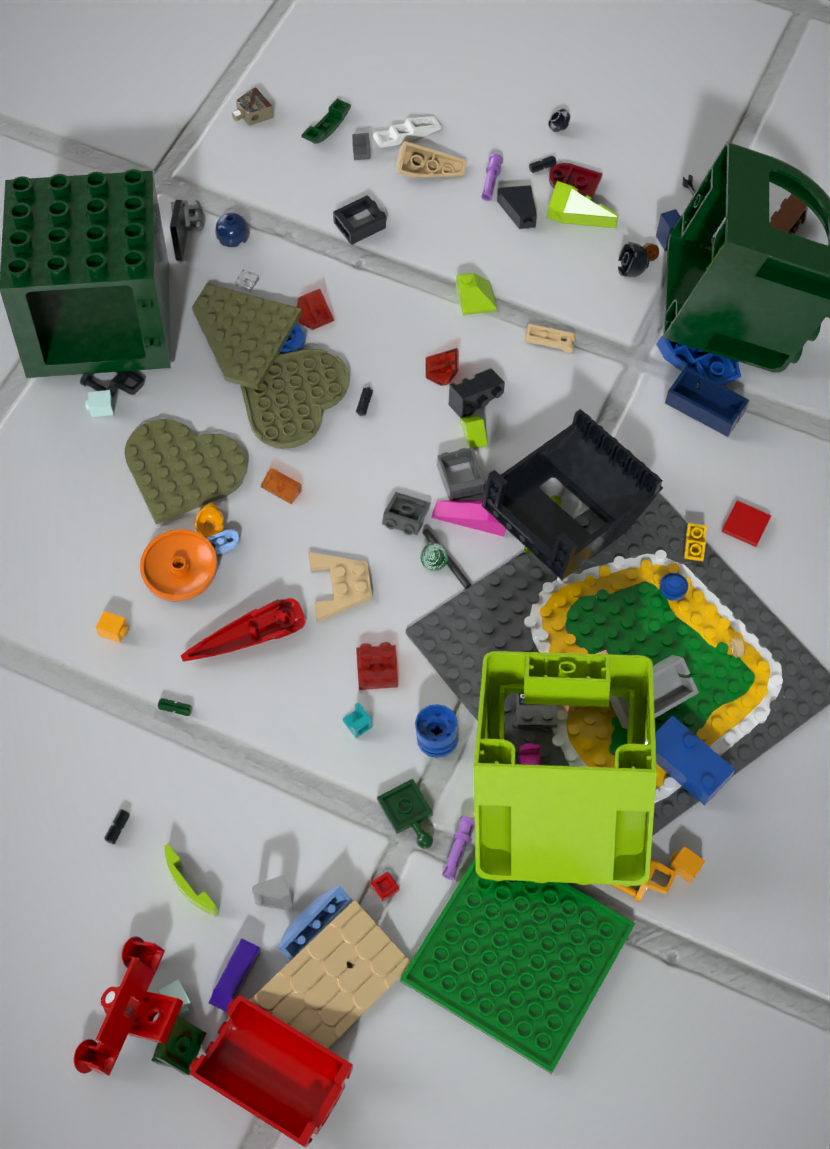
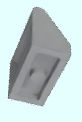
(273, 894)

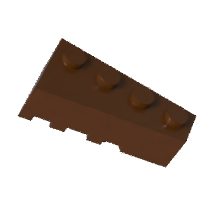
(790, 215)

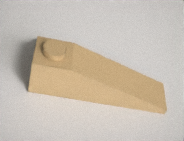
(425, 162)

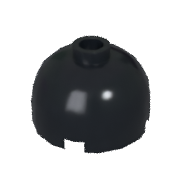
(633, 260)

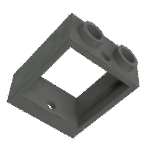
(464, 489)

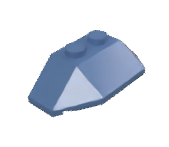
(313, 921)

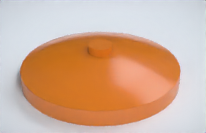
(178, 565)

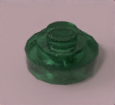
(434, 557)

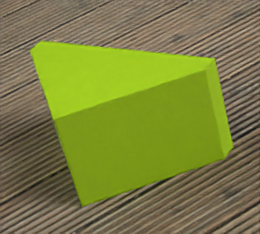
(474, 431)

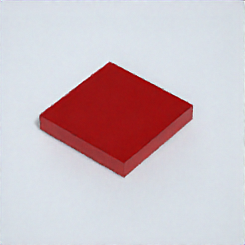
(746, 523)

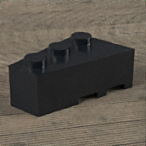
(475, 393)

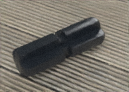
(540, 165)
(364, 401)
(115, 829)

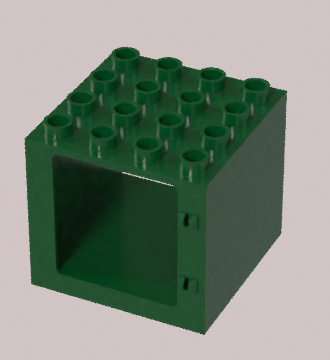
(86, 273)

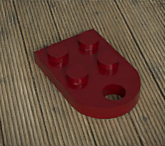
(581, 178)

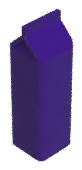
(235, 974)

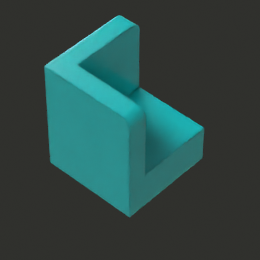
(358, 721)

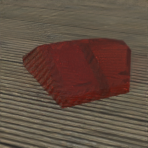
(314, 310)
(442, 367)

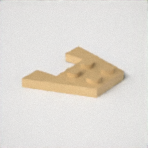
(349, 583)

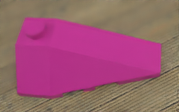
(468, 514)

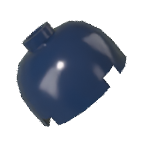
(232, 230)

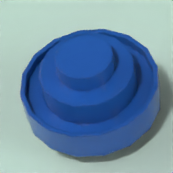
(673, 586)

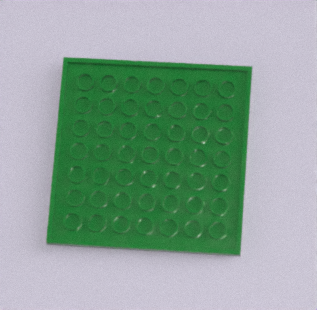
(519, 961)

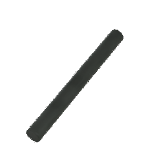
(452, 566)

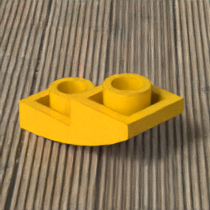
(695, 542)

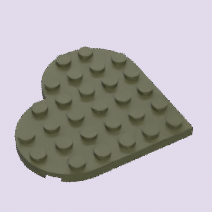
(293, 395)
(182, 469)

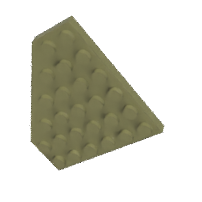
(243, 332)

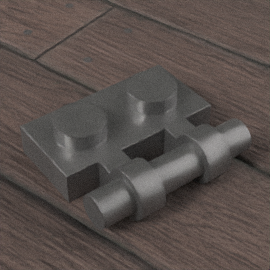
(197, 210)

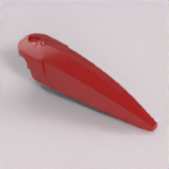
(258, 626)

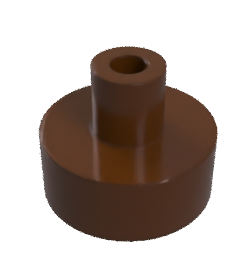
(652, 251)

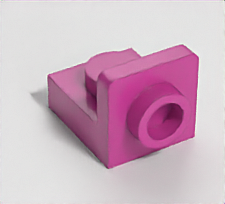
(529, 754)

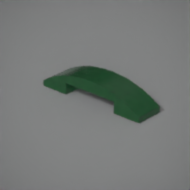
(329, 123)

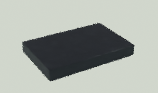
(178, 230)

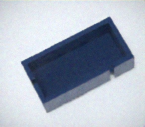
(709, 403)

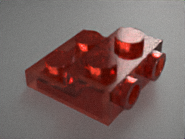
(377, 666)

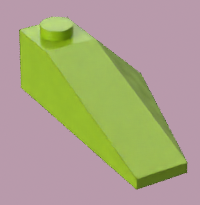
(573, 208)

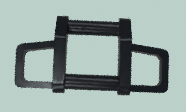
(116, 383)

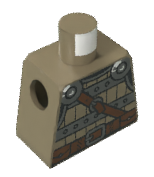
(253, 108)

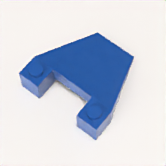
(706, 364)

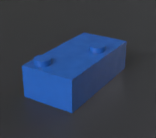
(691, 761)

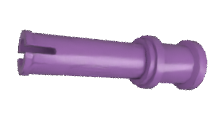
(492, 170)
(462, 839)

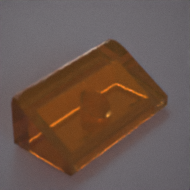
(281, 486)

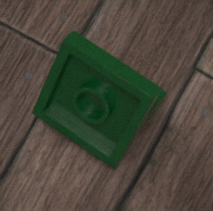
(181, 1046)

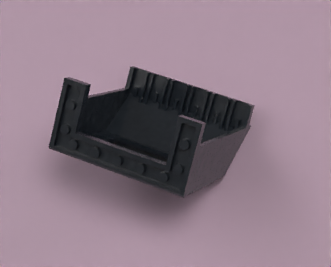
(590, 467)

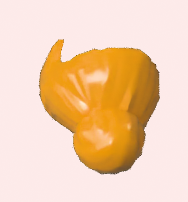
(209, 515)

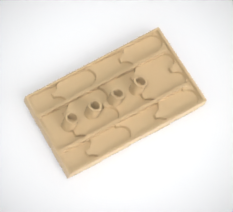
(334, 977)

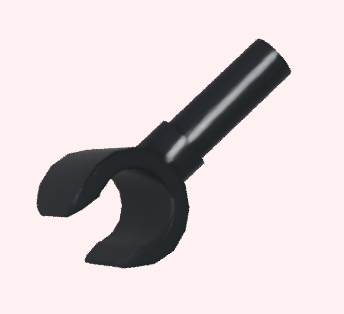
(688, 183)

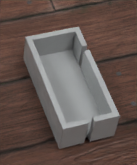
(669, 688)

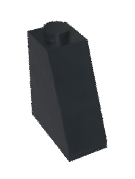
(518, 205)

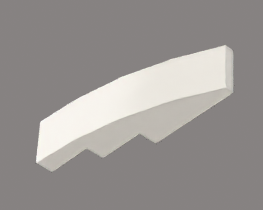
(412, 129)

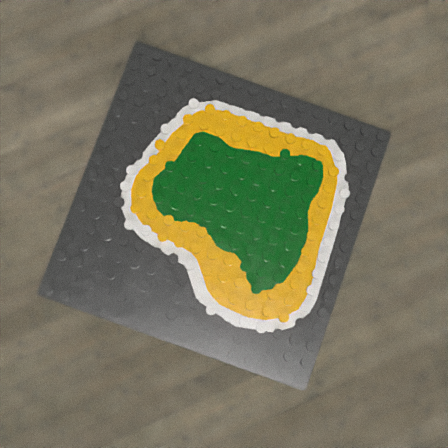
(617, 607)

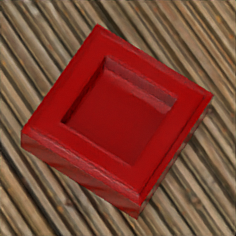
(384, 886)

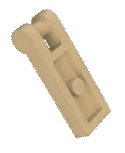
(550, 337)

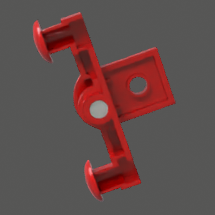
(129, 1010)

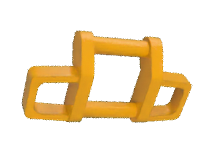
(637, 894)

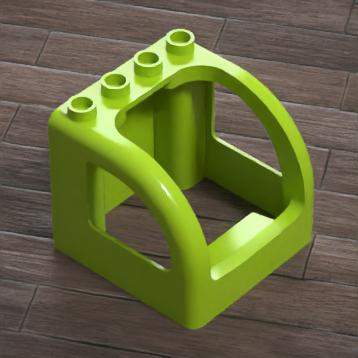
(565, 819)

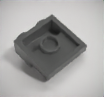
(405, 513)

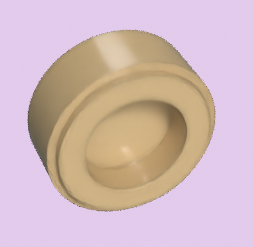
(737, 647)

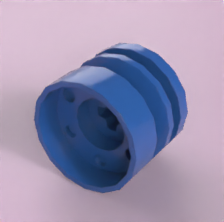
(432, 721)

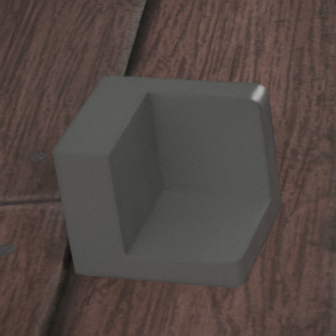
(361, 146)

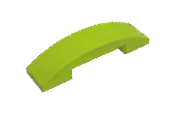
(201, 901)

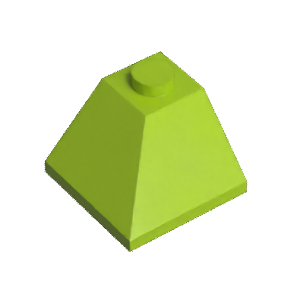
(474, 294)

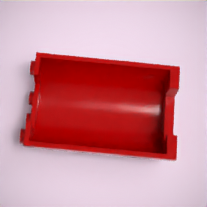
(273, 1071)

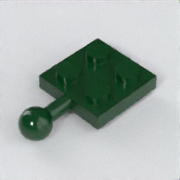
(405, 809)

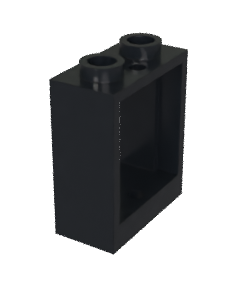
(365, 230)

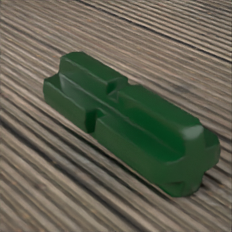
(170, 706)

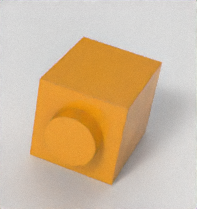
(112, 627)
(686, 864)

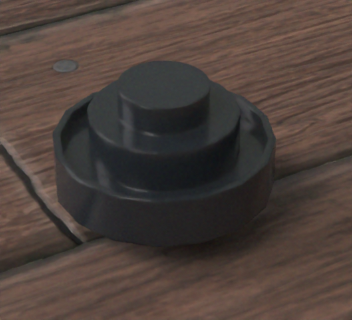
(559, 120)

